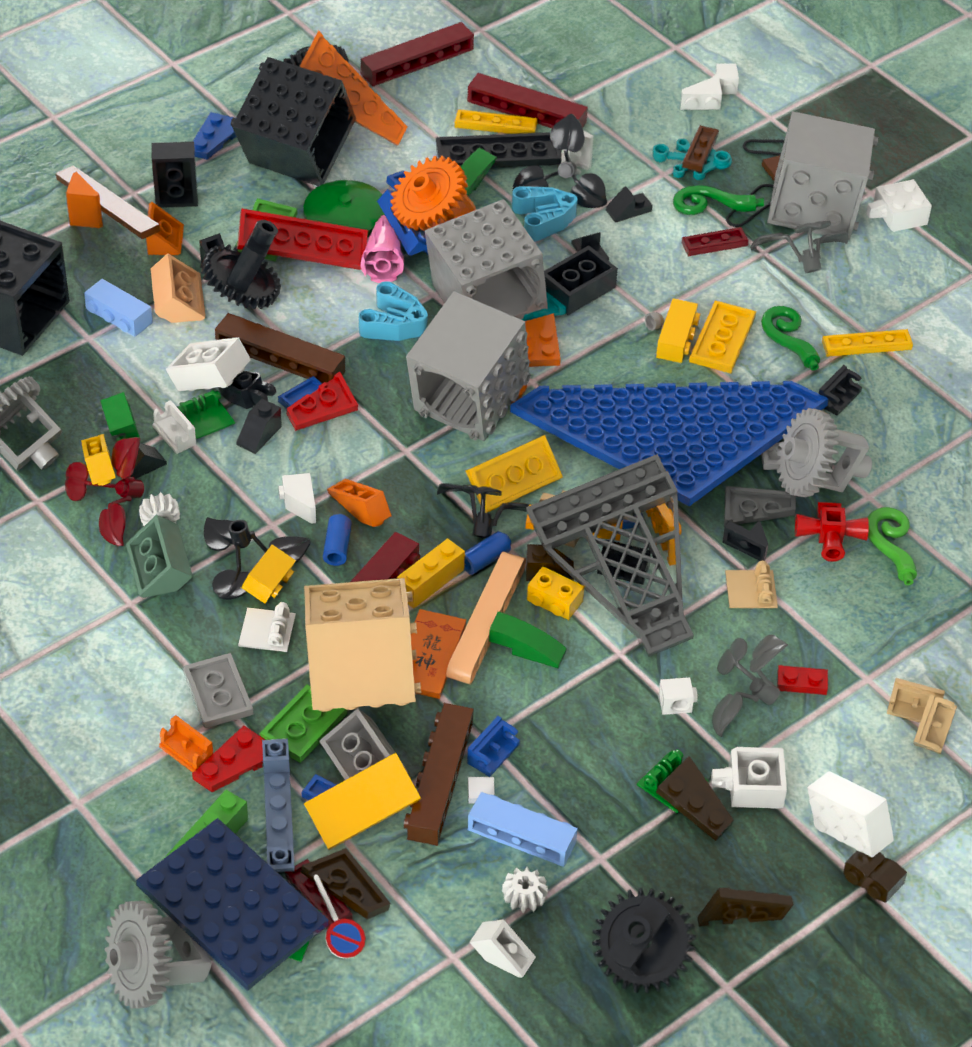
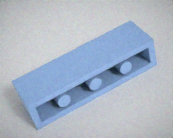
(522, 829)

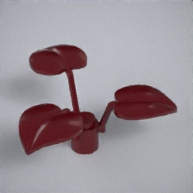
(113, 519)

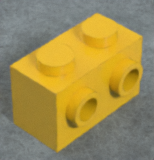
(268, 574)
(555, 593)

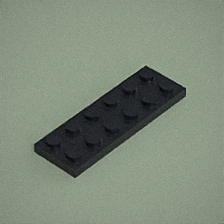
(510, 149)

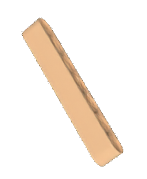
(494, 598)

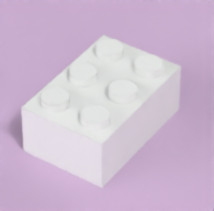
(208, 364)
(850, 814)

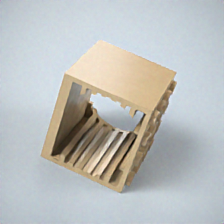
(360, 644)

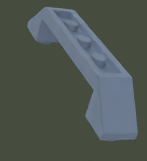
(278, 805)

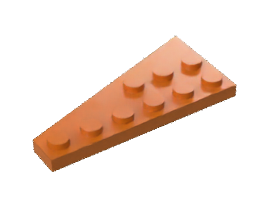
(366, 104)
(542, 341)

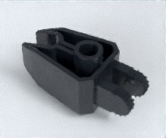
(247, 390)

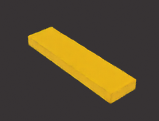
(495, 122)
(867, 342)

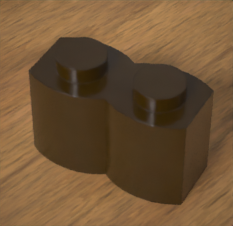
(876, 874)

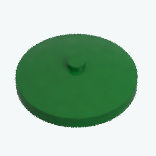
(344, 204)

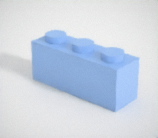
(118, 307)

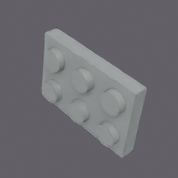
(218, 690)

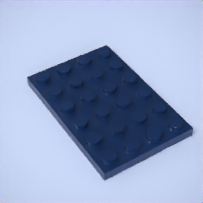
(232, 903)

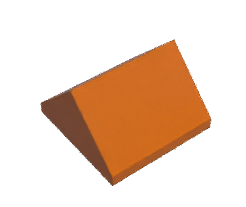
(83, 203)
(171, 234)

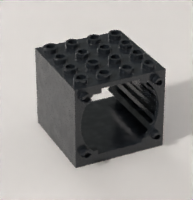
(294, 121)
(30, 286)

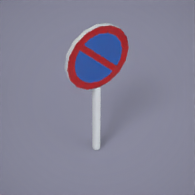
(344, 936)

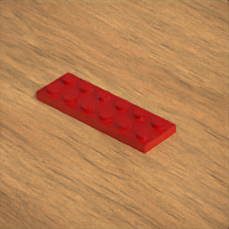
(308, 239)

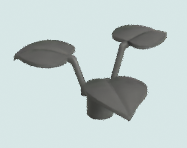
(810, 257)
(760, 687)

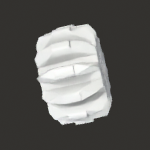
(159, 505)
(525, 889)

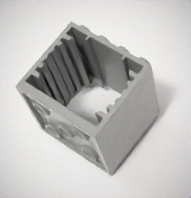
(821, 173)
(488, 260)
(469, 366)

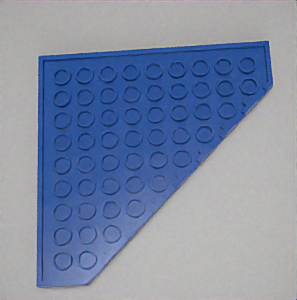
(695, 429)

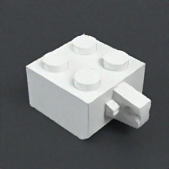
(900, 205)
(754, 777)

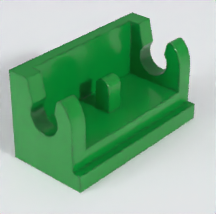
(119, 416)

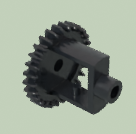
(241, 273)
(629, 931)

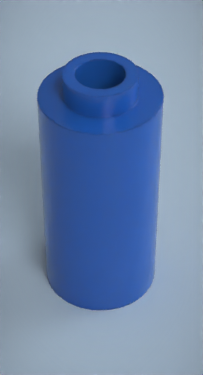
(337, 540)
(486, 552)

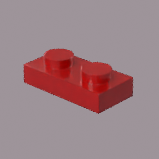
(802, 680)

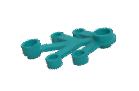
(717, 159)

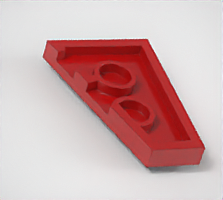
(326, 403)
(231, 760)

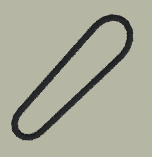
(762, 140)
(755, 214)

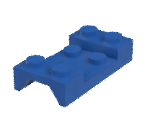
(412, 240)

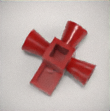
(831, 528)

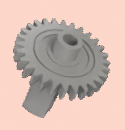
(20, 397)
(809, 451)
(139, 957)

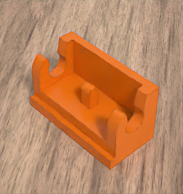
(185, 744)

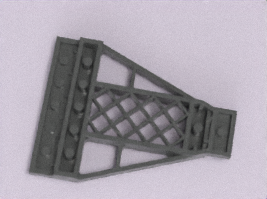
(598, 506)

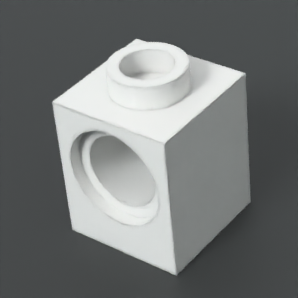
(677, 695)

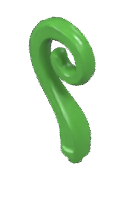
(904, 563)

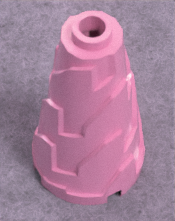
(383, 253)

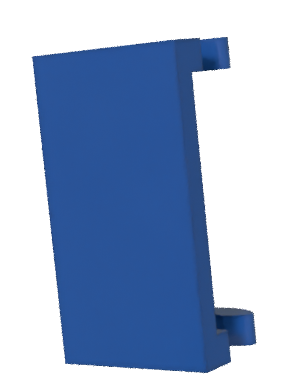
(492, 747)

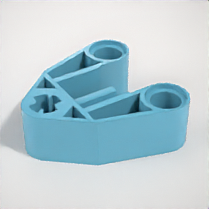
(548, 207)
(404, 315)

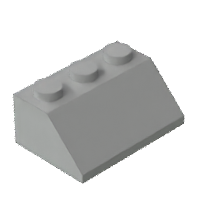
(356, 744)

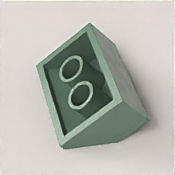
(158, 558)

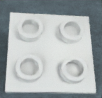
(267, 628)

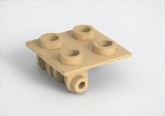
(751, 587)

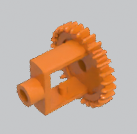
(431, 194)

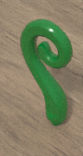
(741, 203)
(802, 348)

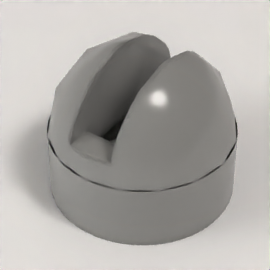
(654, 321)

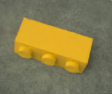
(678, 330)
(98, 460)
(433, 571)

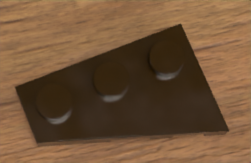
(695, 799)
(348, 882)
(737, 904)

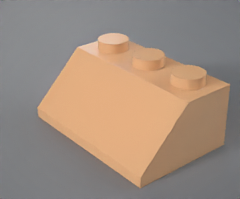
(177, 291)

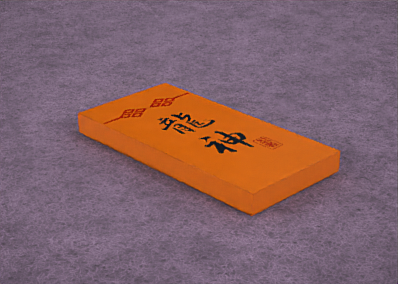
(434, 646)

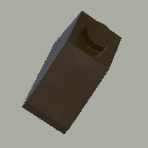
(538, 557)

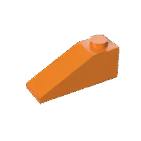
(363, 502)

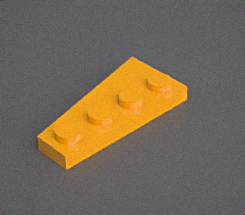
(662, 523)

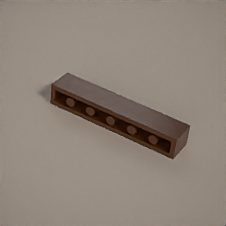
(282, 349)
(440, 773)

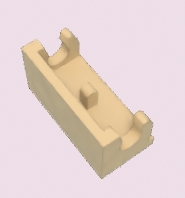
(910, 699)
(935, 724)

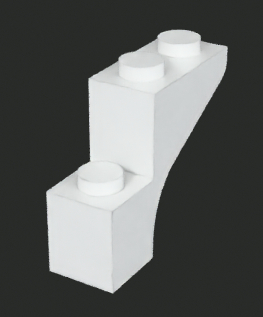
(708, 93)

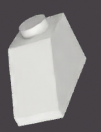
(298, 496)
(502, 947)

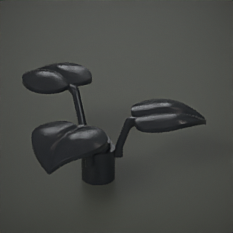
(566, 136)
(482, 522)
(222, 533)

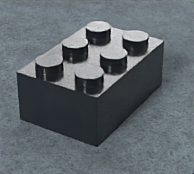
(174, 174)
(580, 279)

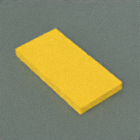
(722, 337)
(516, 472)
(362, 801)

